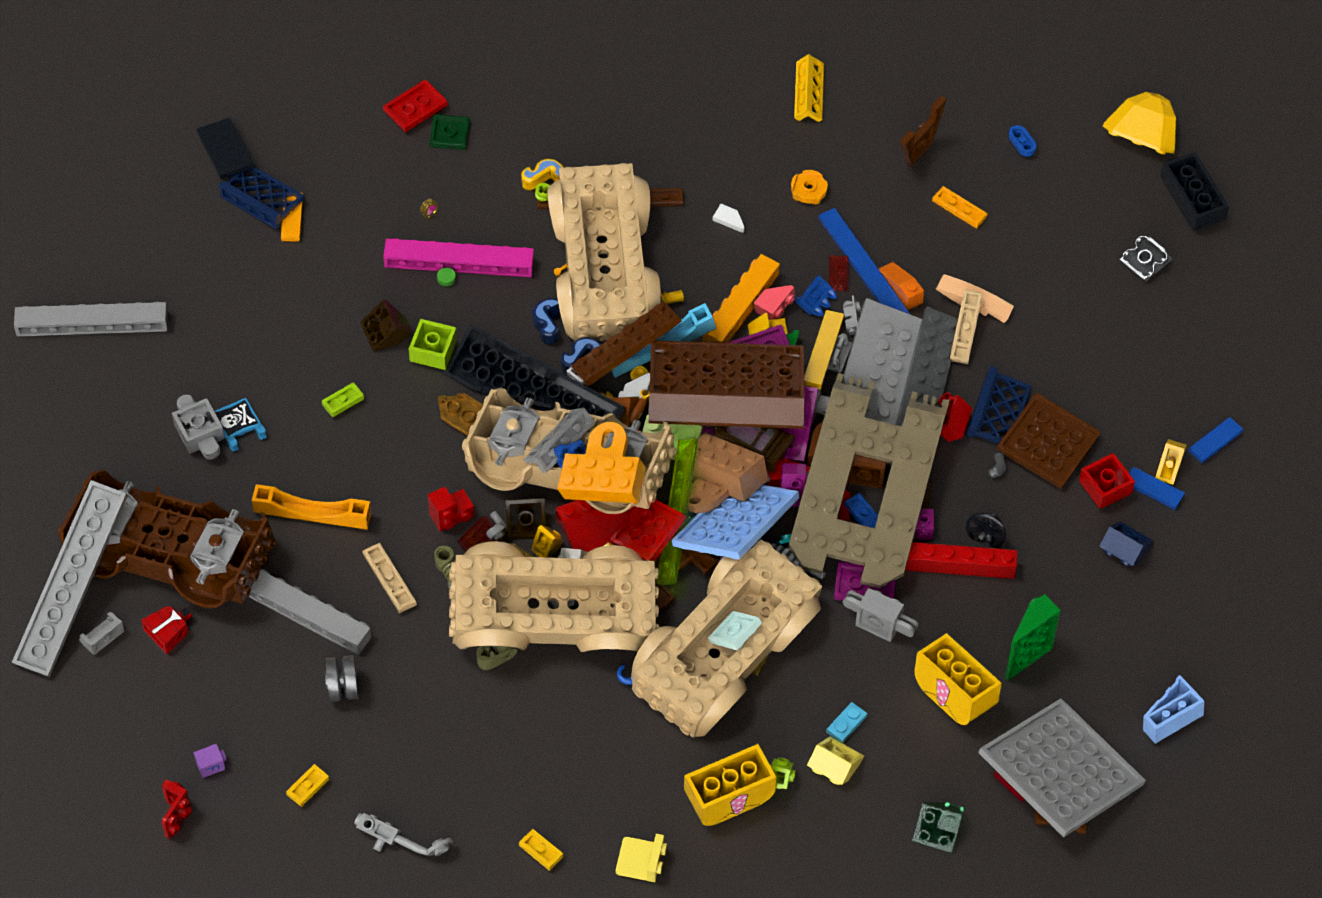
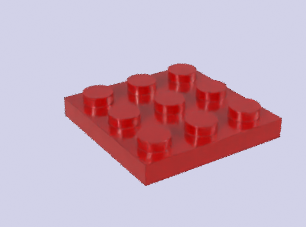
(649, 529)

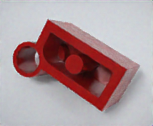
(956, 417)

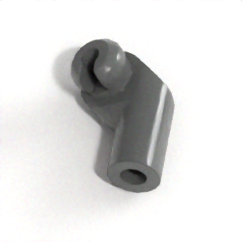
(1000, 466)

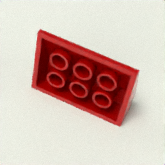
(586, 526)

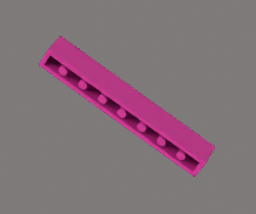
(459, 257)

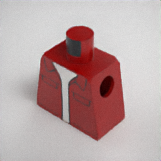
(167, 627)

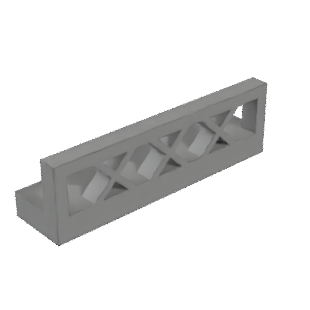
(567, 431)

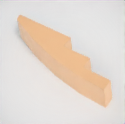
(990, 303)

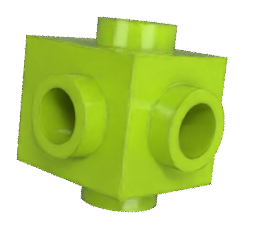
(783, 779)

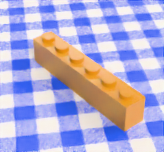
(741, 300)

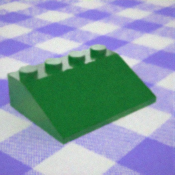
(1033, 636)

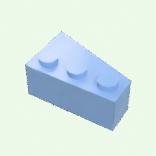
(1173, 711)

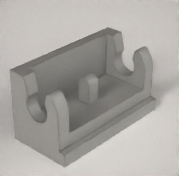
(102, 634)

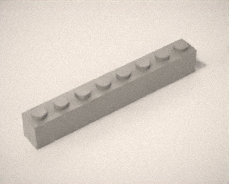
(91, 319)
(310, 612)

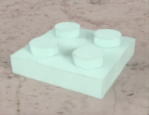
(735, 630)

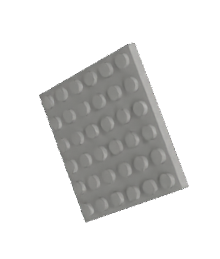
(1062, 767)

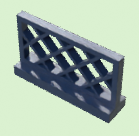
(252, 204)
(984, 399)

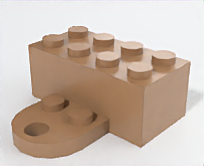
(724, 471)

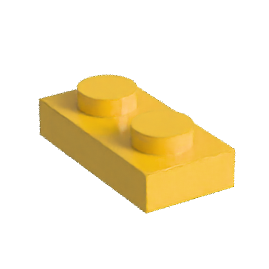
(307, 785)
(541, 849)

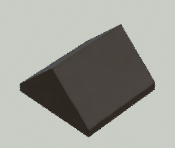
(524, 517)

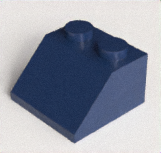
(1125, 543)

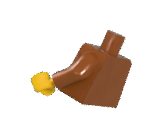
(634, 406)

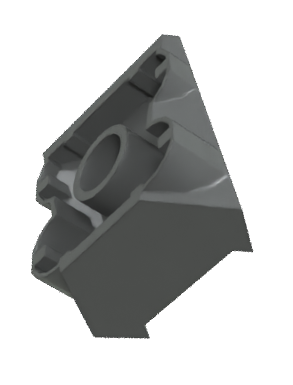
(1145, 258)

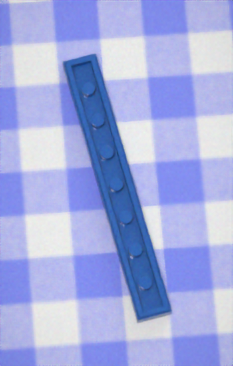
(860, 260)

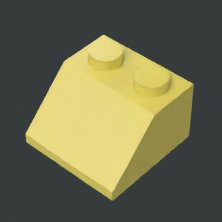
(835, 760)

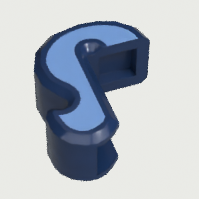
(543, 321)
(579, 349)

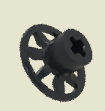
(987, 527)

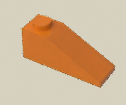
(903, 284)

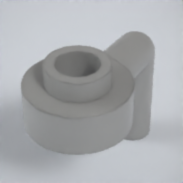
(497, 530)

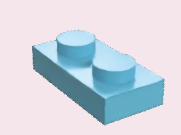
(846, 722)

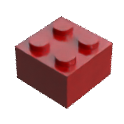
(1106, 481)

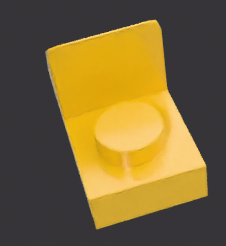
(762, 323)

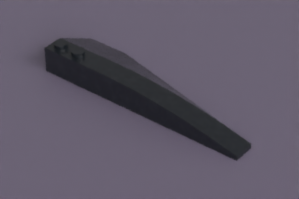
(490, 363)

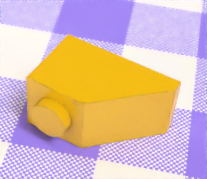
(1170, 461)

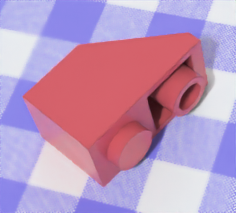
(774, 301)

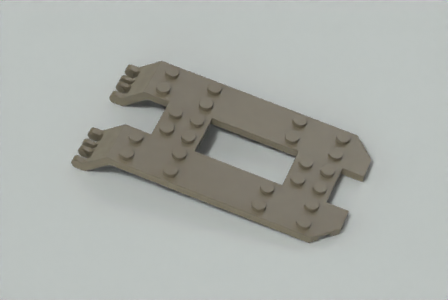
(847, 433)

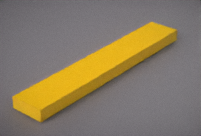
(823, 349)

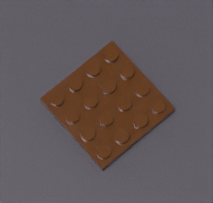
(1048, 440)

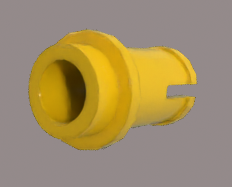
(672, 297)

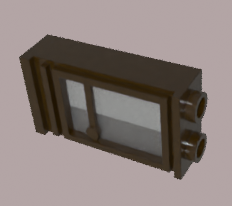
(762, 440)

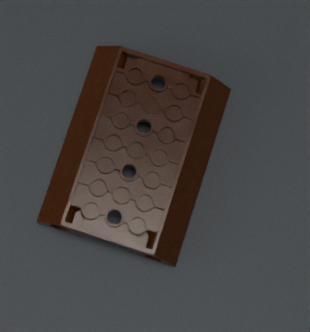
(726, 393)

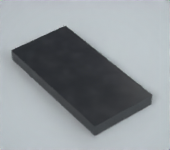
(225, 148)

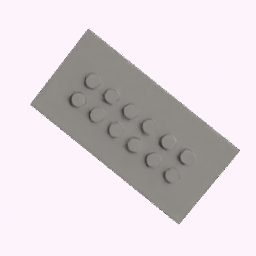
(882, 355)

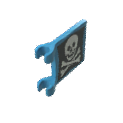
(237, 420)

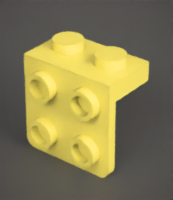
(641, 858)

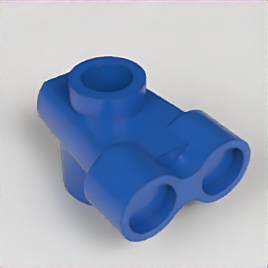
(572, 448)

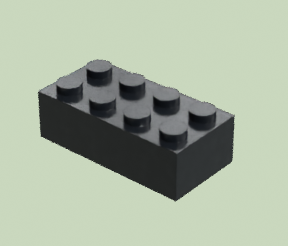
(1194, 191)

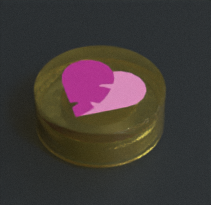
(429, 207)

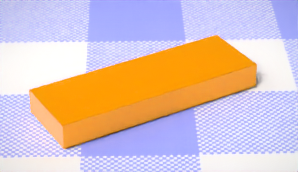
(959, 207)
(292, 223)

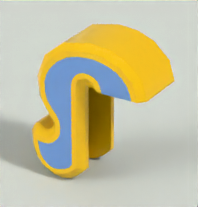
(543, 171)

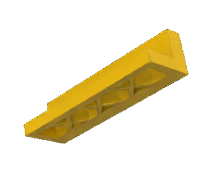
(805, 87)

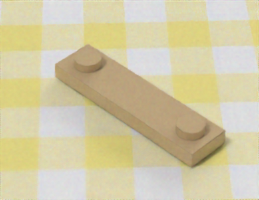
(966, 326)
(389, 577)

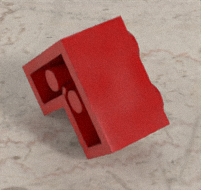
(449, 509)

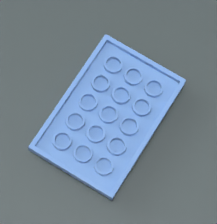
(736, 524)

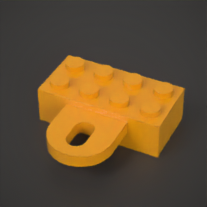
(601, 471)

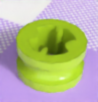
(542, 187)

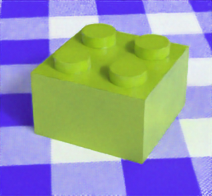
(432, 344)

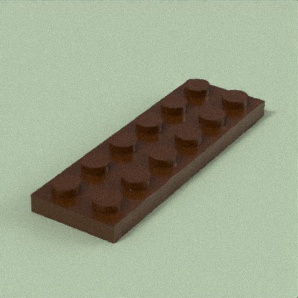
(626, 343)

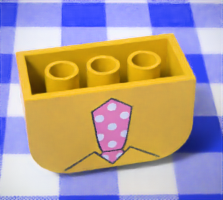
(956, 680)
(730, 786)

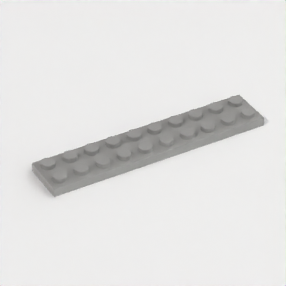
(69, 578)

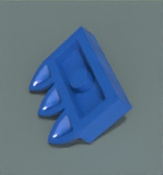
(816, 295)

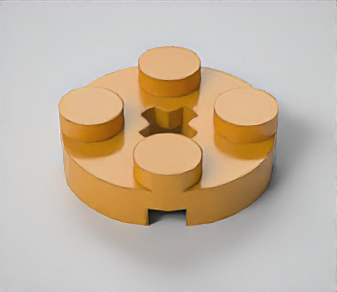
(805, 195)

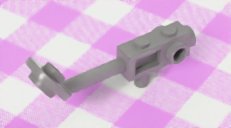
(387, 833)

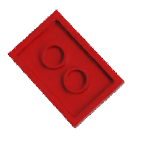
(415, 105)

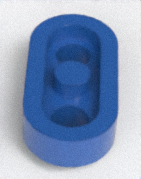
(1023, 141)

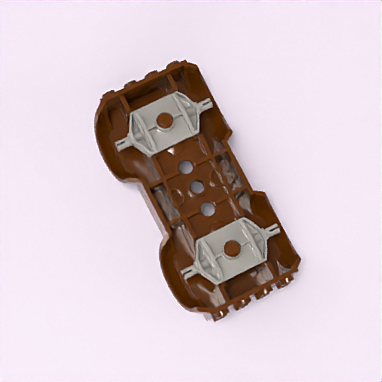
(207, 570)

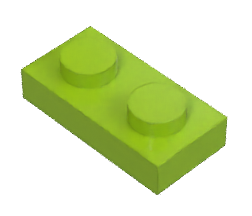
(342, 399)

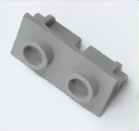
(852, 309)
(840, 353)

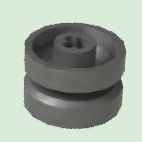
(341, 678)

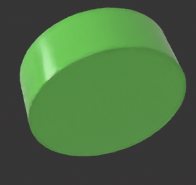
(446, 276)

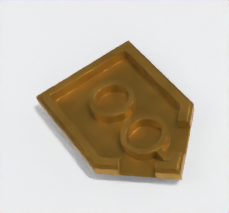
(459, 411)

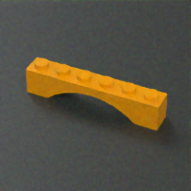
(345, 513)

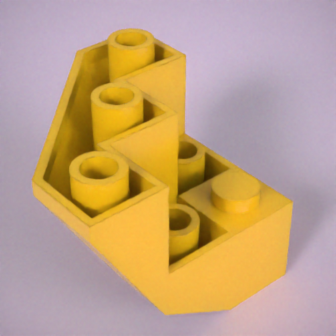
(1146, 121)

